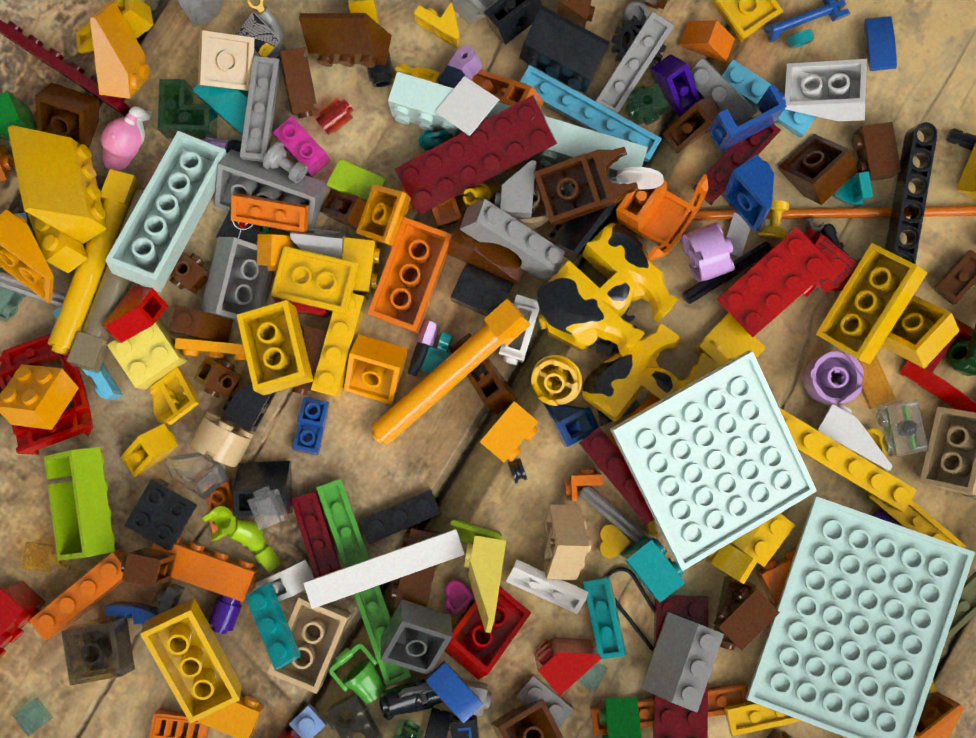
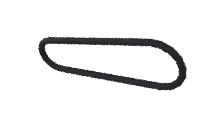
(646, 598)

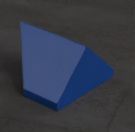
(572, 422)

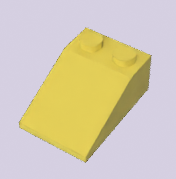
(485, 568)

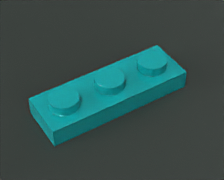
(604, 617)
(273, 626)

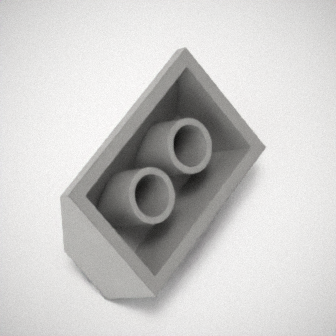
(235, 279)
(682, 661)

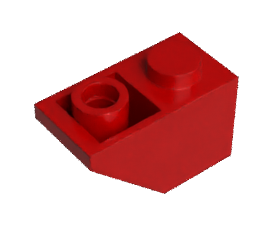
(135, 313)

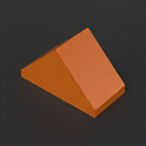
(707, 39)

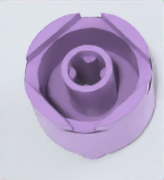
(708, 252)
(847, 378)

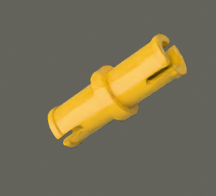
(481, 192)

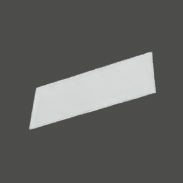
(738, 234)

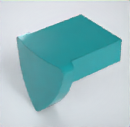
(855, 190)

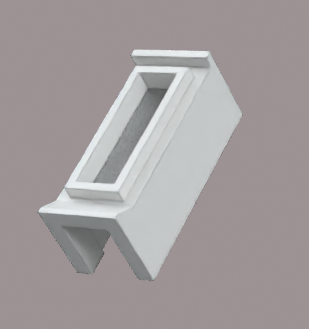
(516, 350)

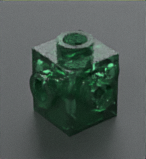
(646, 104)

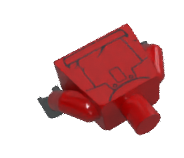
(843, 263)

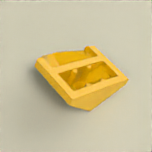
(173, 397)

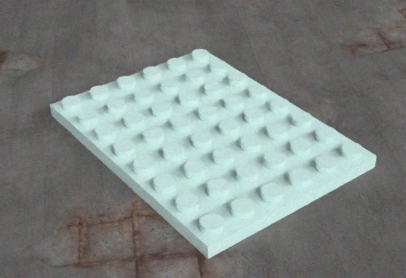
(859, 624)

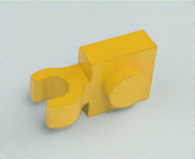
(419, 72)

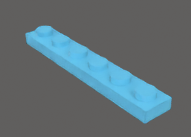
(587, 111)

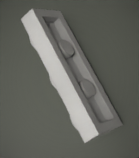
(713, 84)

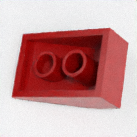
(481, 650)

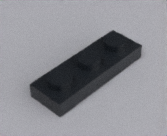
(400, 516)

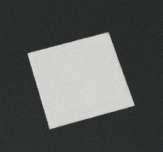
(467, 105)

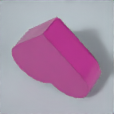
(458, 596)

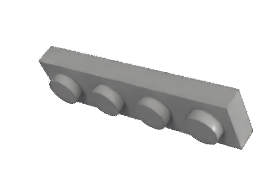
(635, 62)
(260, 108)

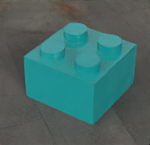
(654, 570)

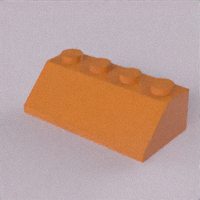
(410, 275)

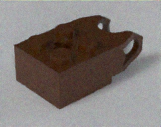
(591, 183)

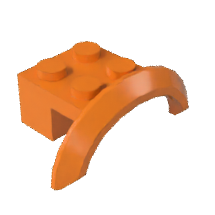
(660, 215)

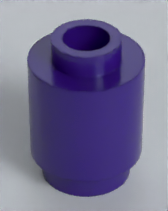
(224, 614)

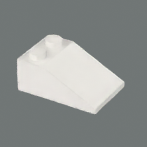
(827, 89)

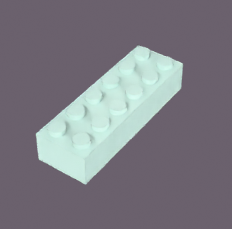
(167, 212)

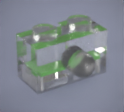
(902, 428)

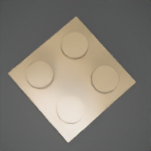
(225, 60)

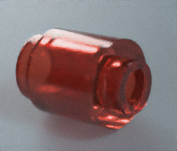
(335, 116)

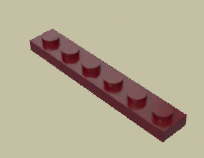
(55, 61)

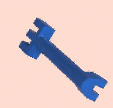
(830, 7)

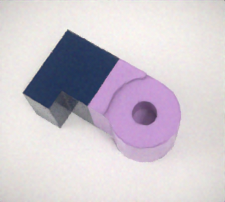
(460, 67)

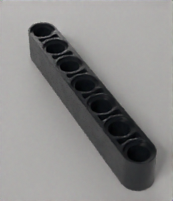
(905, 198)

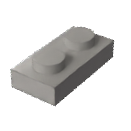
(535, 690)

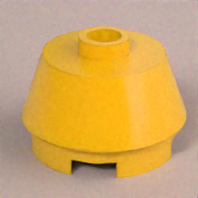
(556, 380)

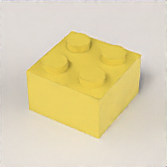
(148, 355)

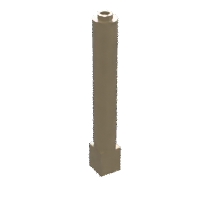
(91, 343)

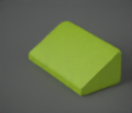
(354, 180)
(467, 531)

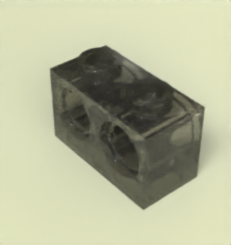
(361, 721)

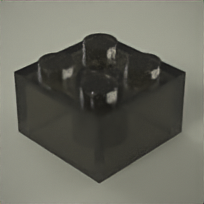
(98, 650)

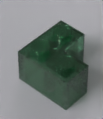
(179, 114)

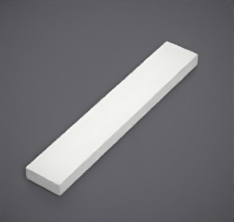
(383, 568)

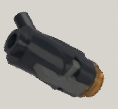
(408, 699)

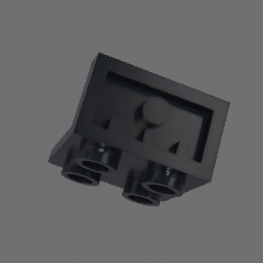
(160, 514)

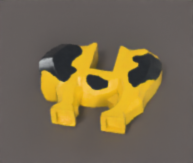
(588, 312)
(621, 379)

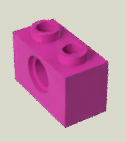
(301, 146)

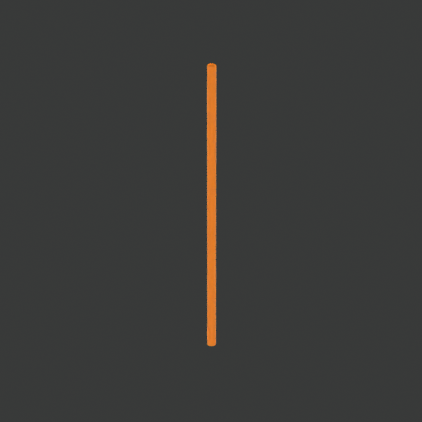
(861, 212)

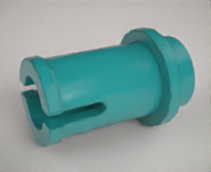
(430, 139)

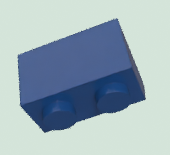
(751, 191)

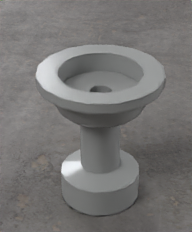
(277, 158)

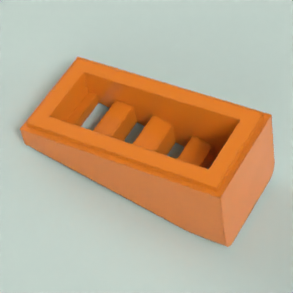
(171, 716)

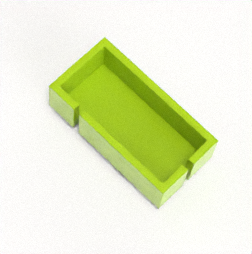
(79, 506)

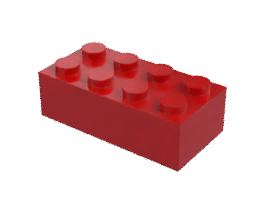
(775, 281)
(17, 607)

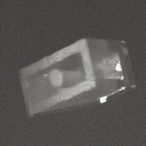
(197, 472)

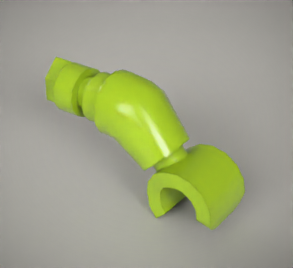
(244, 532)

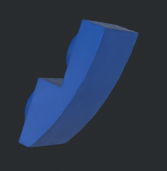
(880, 43)
(310, 426)
(140, 611)
(454, 691)

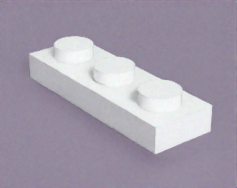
(553, 590)

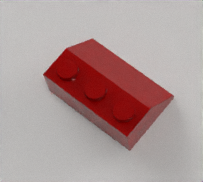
(565, 661)

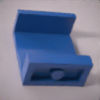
(725, 131)

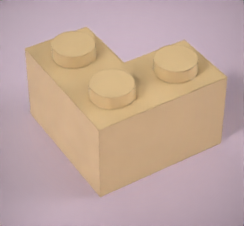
(566, 542)

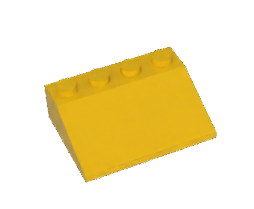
(58, 182)

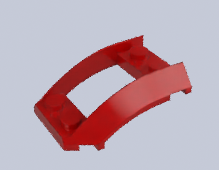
(937, 385)
(72, 421)

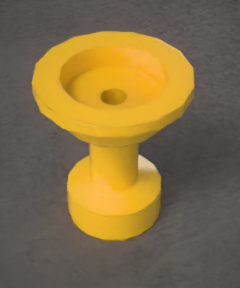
(774, 230)

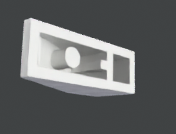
(848, 431)

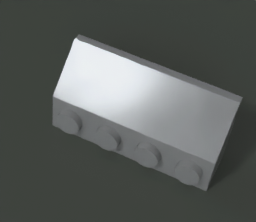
(253, 179)

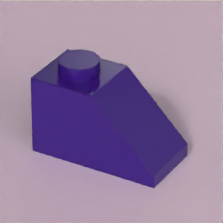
(676, 83)

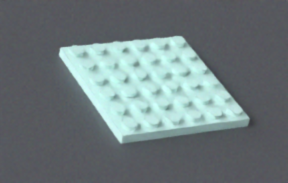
(714, 459)

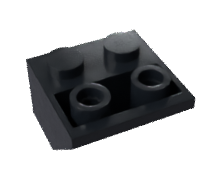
(259, 475)

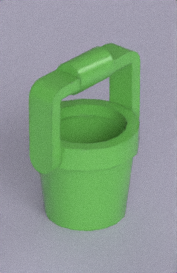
(362, 678)

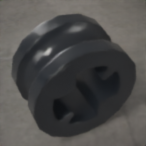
(517, 470)

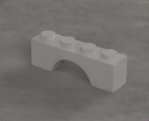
(491, 224)

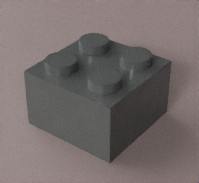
(416, 637)

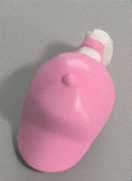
(123, 138)

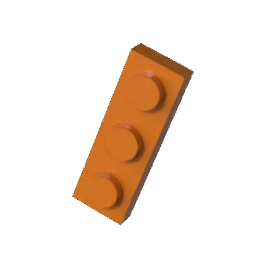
(269, 212)

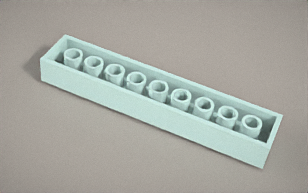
(418, 99)

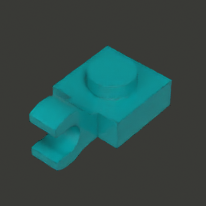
(436, 356)

